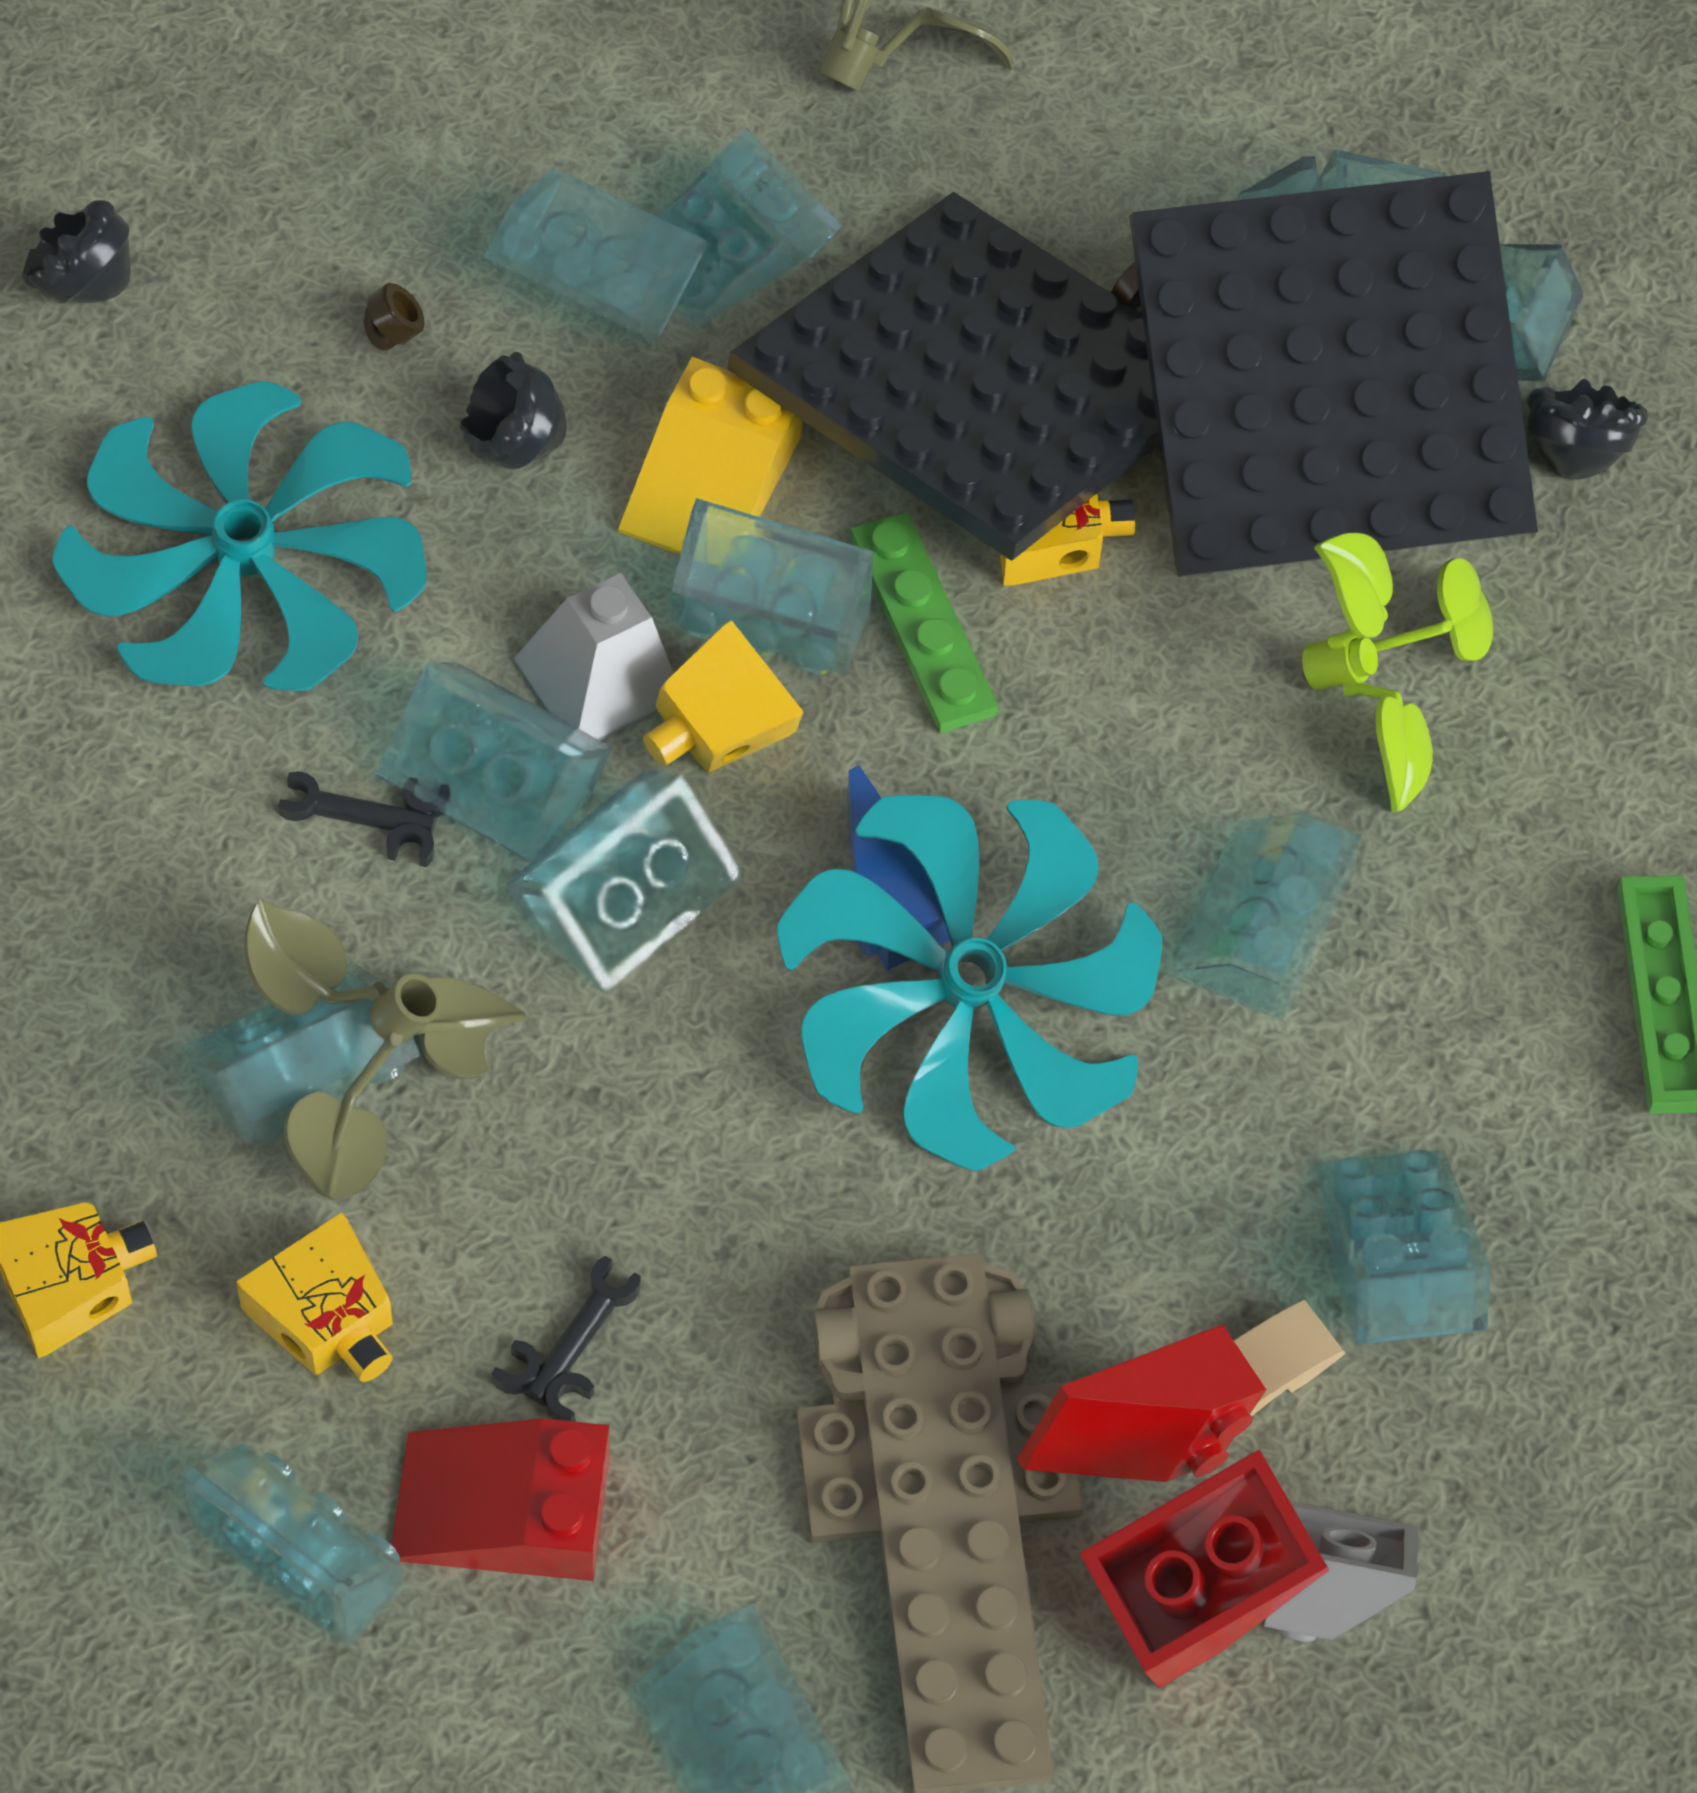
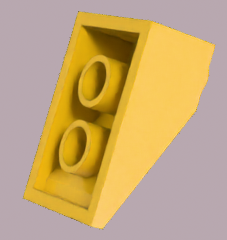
(712, 445)

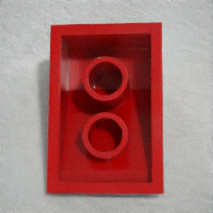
(1150, 1414)
(505, 1497)
(1204, 1568)

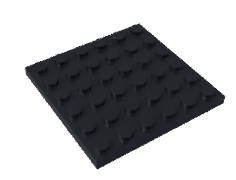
(1333, 371)
(967, 373)

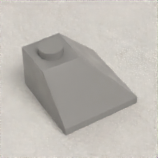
(597, 660)
(1369, 1569)

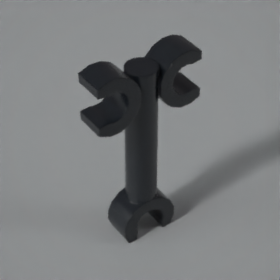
(406, 824)
(551, 1380)

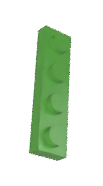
(925, 624)
(1662, 987)

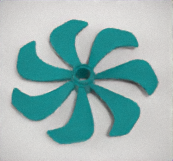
(208, 643)
(850, 1021)

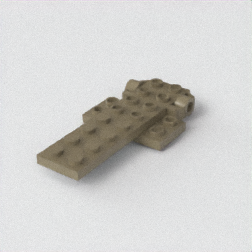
(925, 1455)

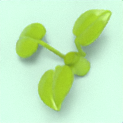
(1348, 658)

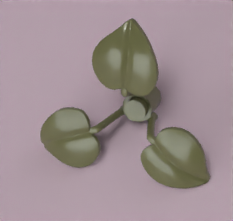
(855, 50)
(302, 960)

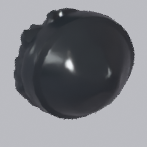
(81, 256)
(513, 414)
(1583, 427)

